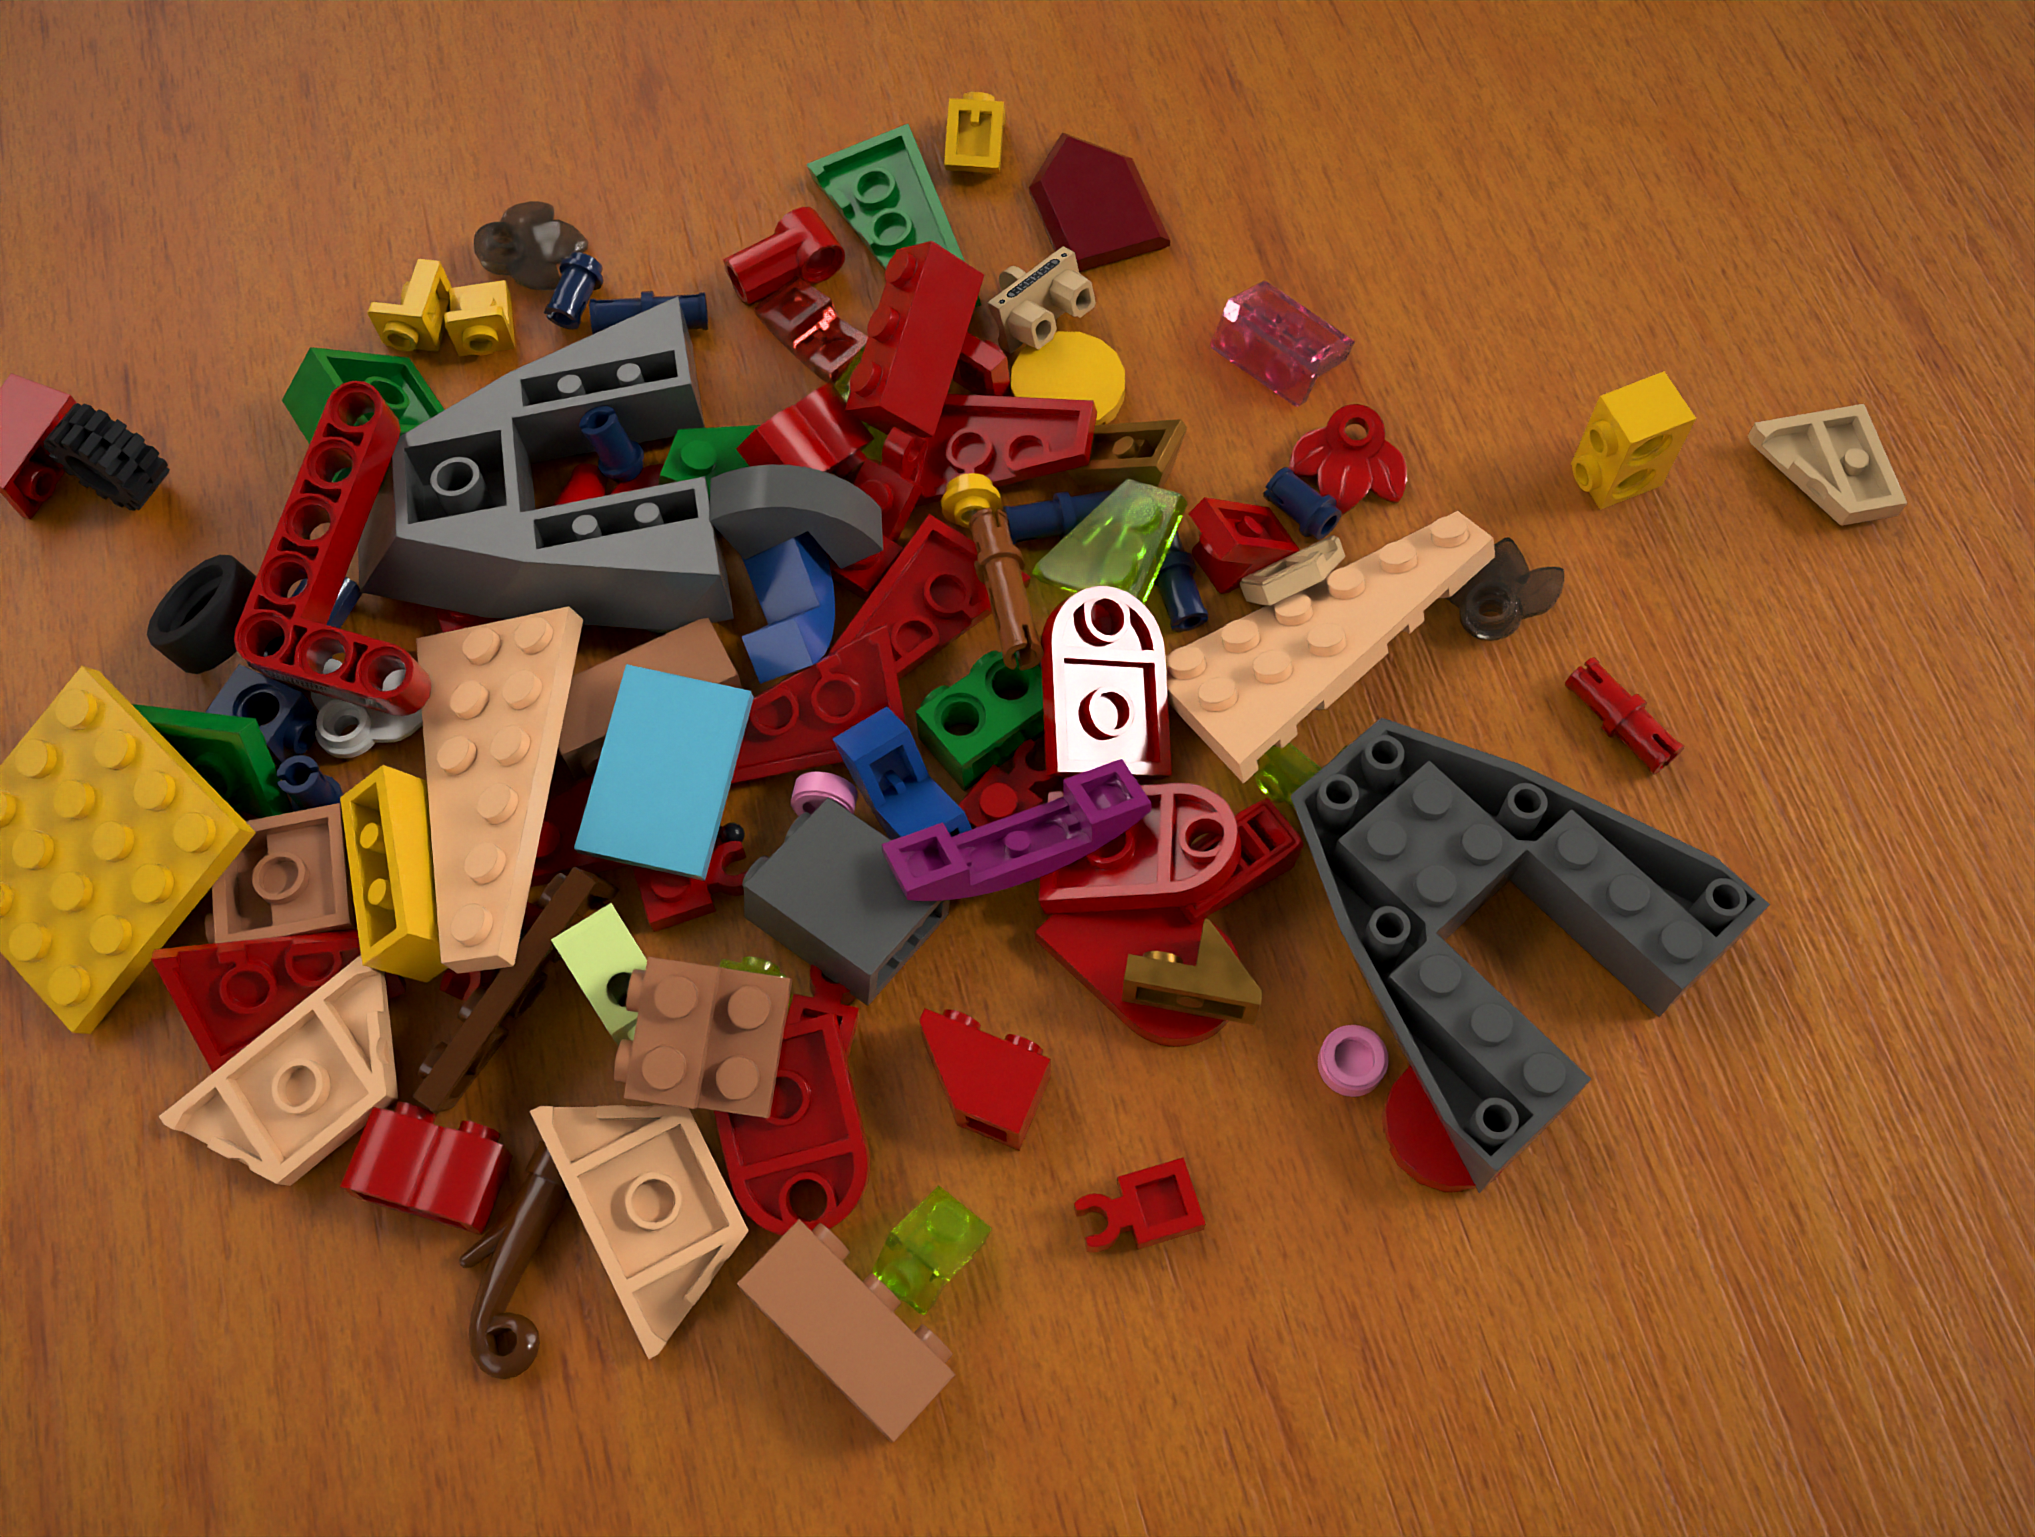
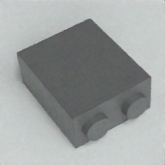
(839, 902)

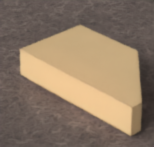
(1293, 572)

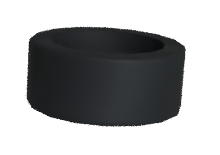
(200, 614)

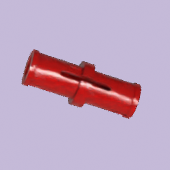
(1624, 716)

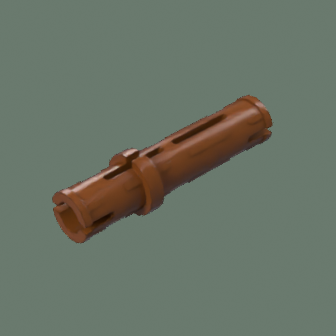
(1000, 571)

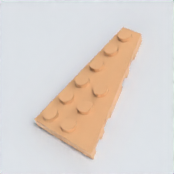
(1275, 666)
(490, 772)

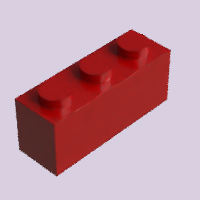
(914, 340)

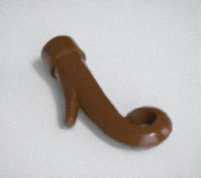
(512, 1247)

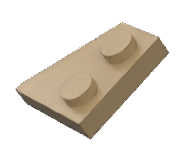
(1834, 461)

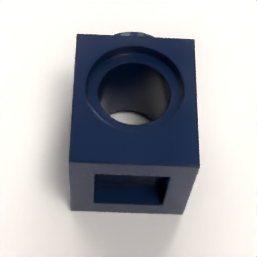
(260, 697)

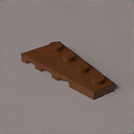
(454, 1067)

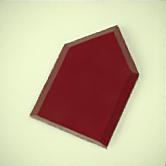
(1095, 204)

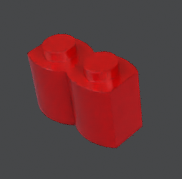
(811, 435)
(428, 1168)

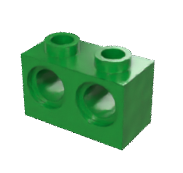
(998, 722)

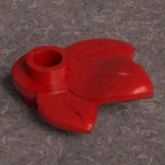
(1350, 466)

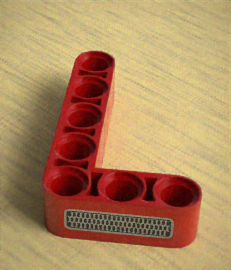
(325, 564)

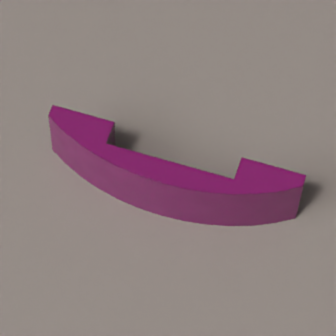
(1020, 846)

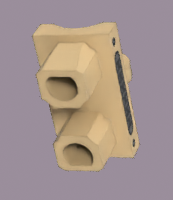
(1036, 298)

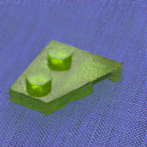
(1117, 542)

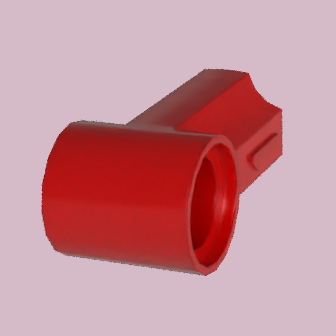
(798, 248)

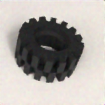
(106, 456)

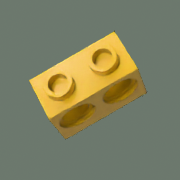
(1632, 440)

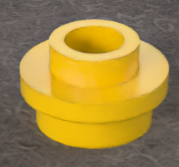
(968, 495)

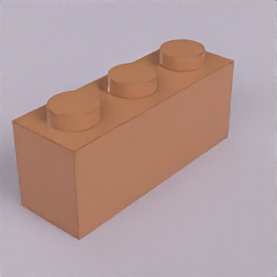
(686, 652)
(848, 1327)

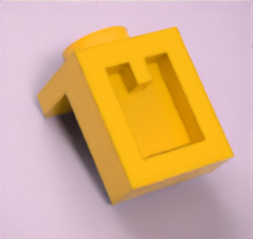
(974, 133)
(420, 317)
(480, 318)

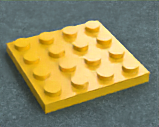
(101, 848)

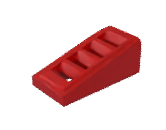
(1266, 841)

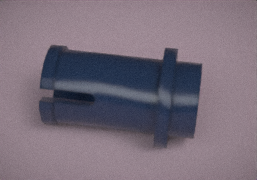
(579, 278)
(618, 455)
(1303, 504)
(307, 784)

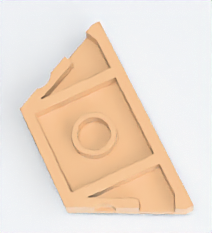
(299, 1082)
(647, 1205)

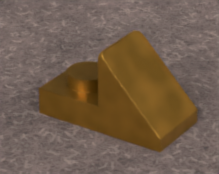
(1133, 452)
(1212, 988)

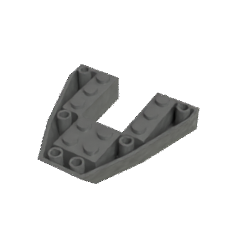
(459, 499)
(1428, 832)

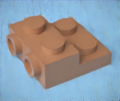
(286, 880)
(704, 1037)

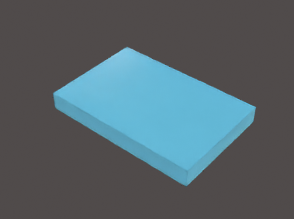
(664, 772)

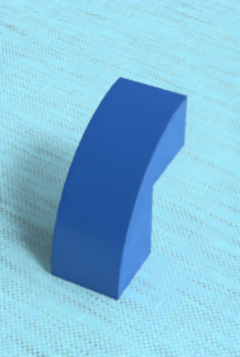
(798, 603)
(895, 779)

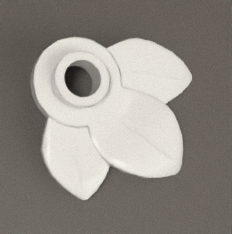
(372, 724)

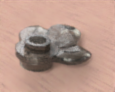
(528, 245)
(1507, 589)

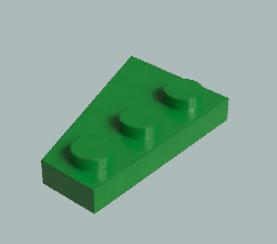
(227, 754)

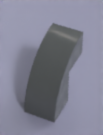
(778, 502)

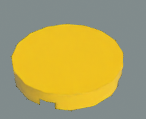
(1072, 368)

